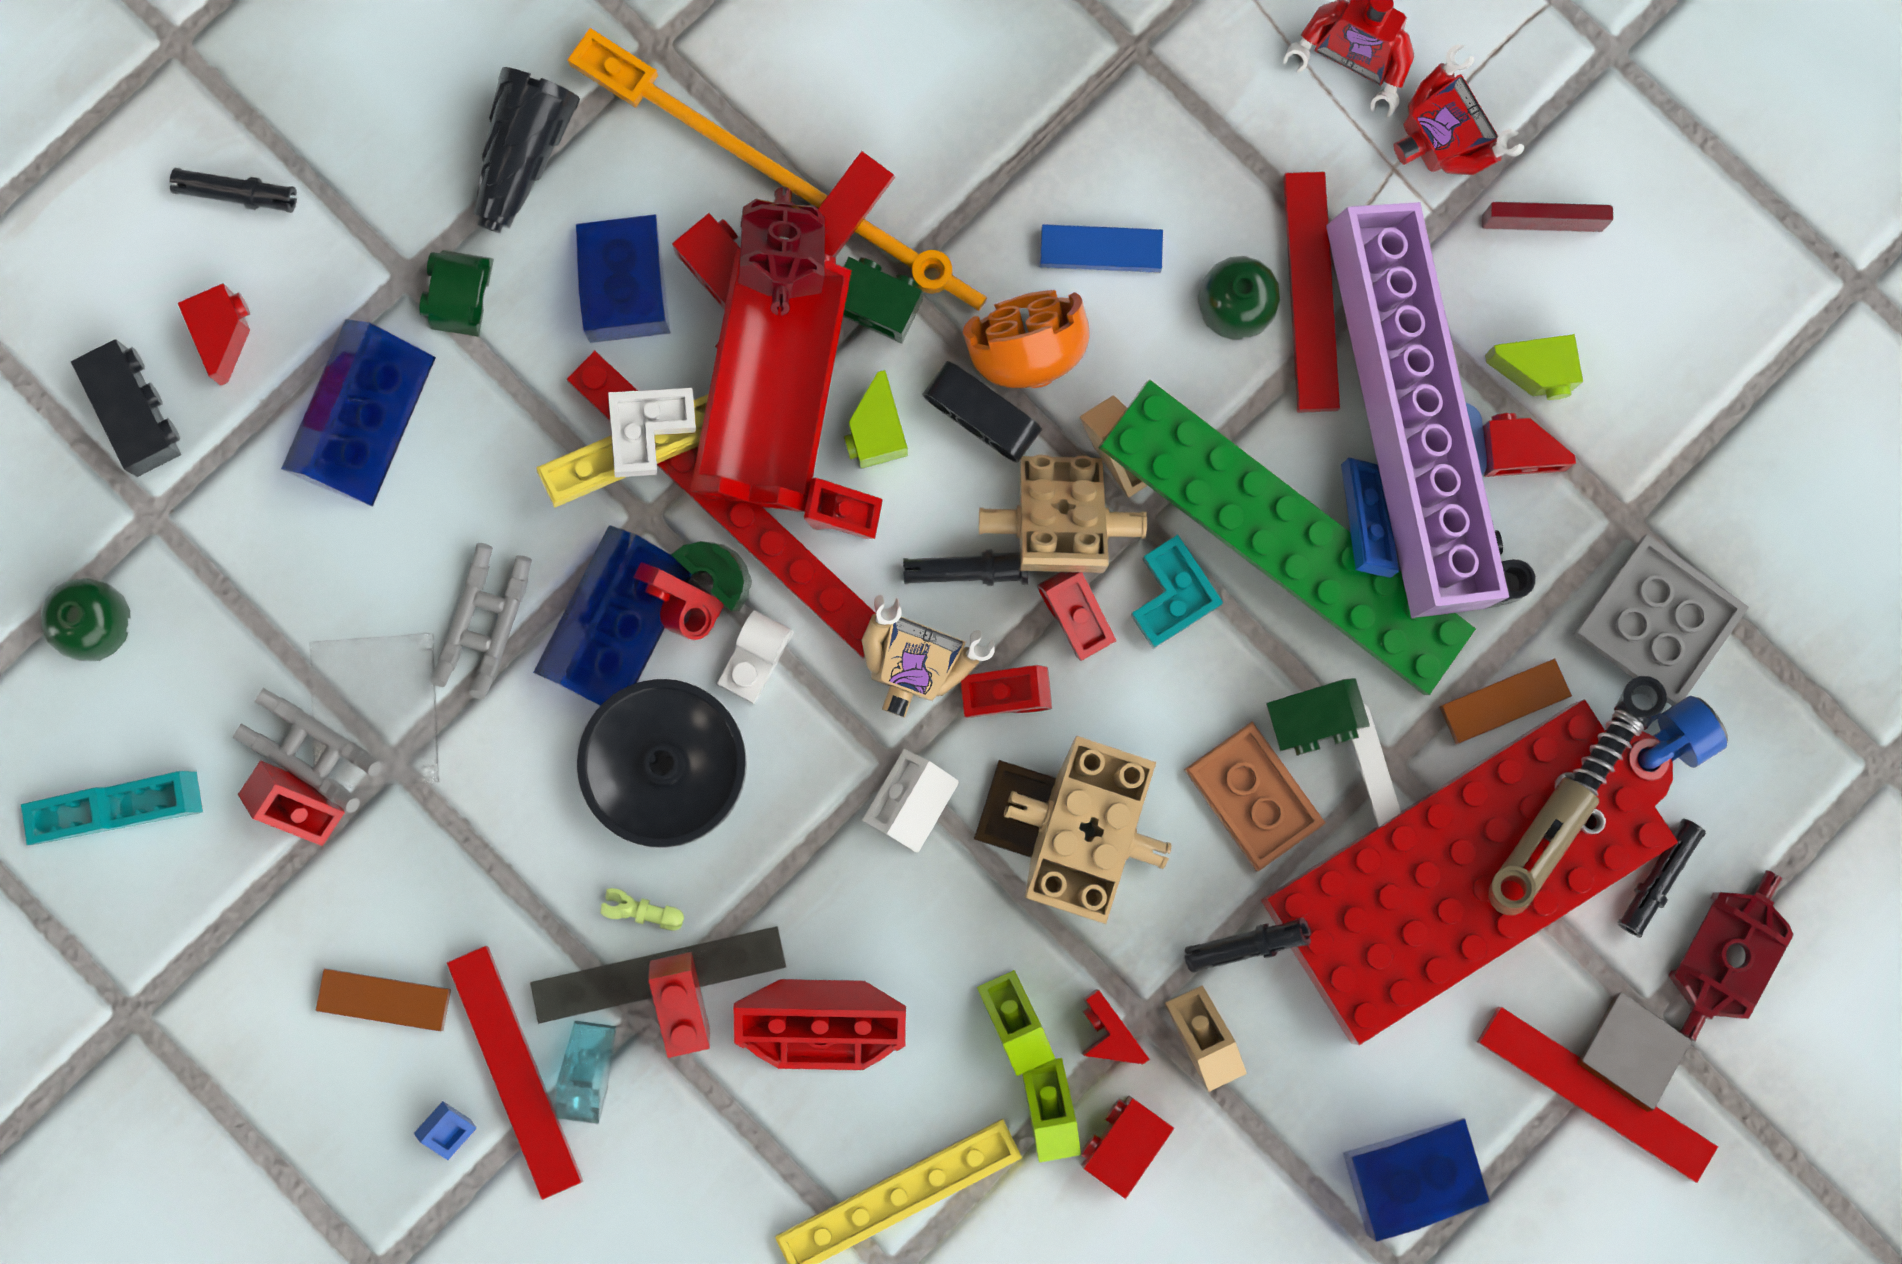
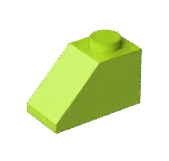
(1540, 365)
(876, 426)
(1016, 1022)
(1051, 1111)

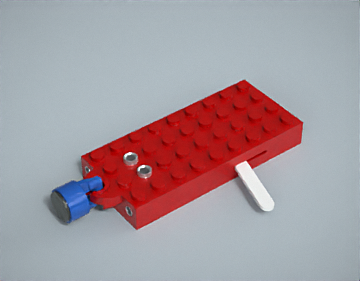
(1411, 900)

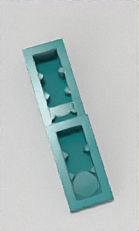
(112, 807)

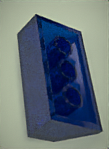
(359, 412)
(609, 620)

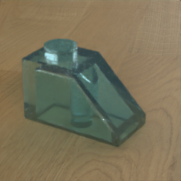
(585, 1072)

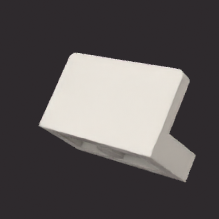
(911, 800)

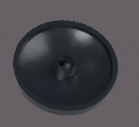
(661, 763)

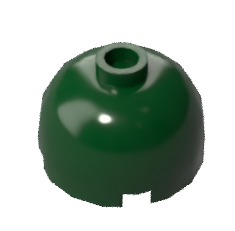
(1239, 297)
(85, 619)

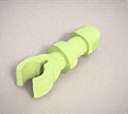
(668, 917)

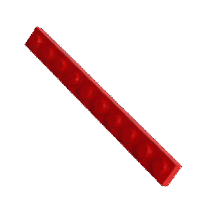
(747, 524)

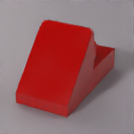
(842, 509)
(1118, 1042)

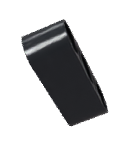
(982, 411)

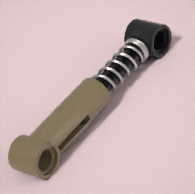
(1575, 798)

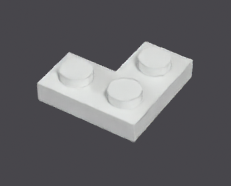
(640, 416)

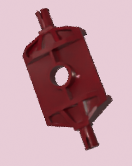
(781, 265)
(1704, 973)

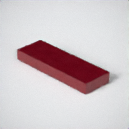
(1547, 216)

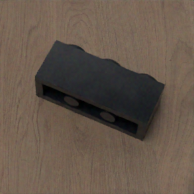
(127, 407)

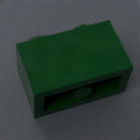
(880, 300)
(1318, 715)

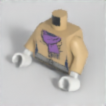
(916, 657)

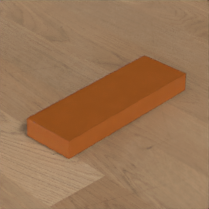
(1505, 701)
(383, 1000)

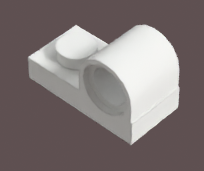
(755, 656)

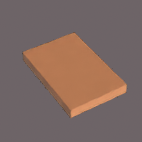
(1254, 796)

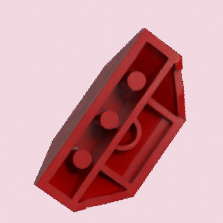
(820, 1024)

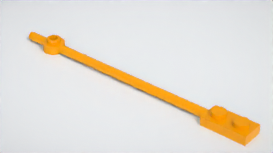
(634, 79)

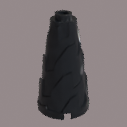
(524, 128)

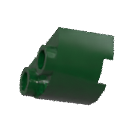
(456, 292)
(724, 565)

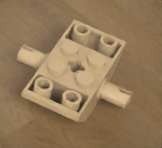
(1062, 516)
(1095, 787)

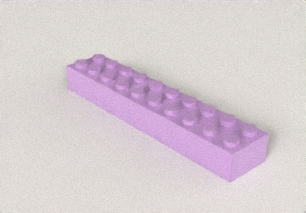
(1416, 410)

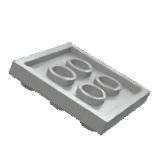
(1661, 619)

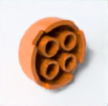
(1033, 359)

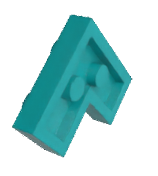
(1185, 597)

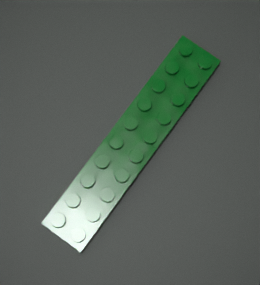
(1280, 535)

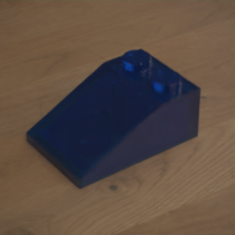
(621, 279)
(1416, 1179)

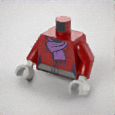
(1363, 38)
(1450, 125)

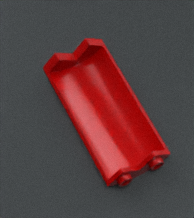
(769, 394)

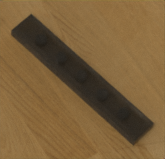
(629, 983)

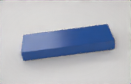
(1101, 248)
(1369, 519)

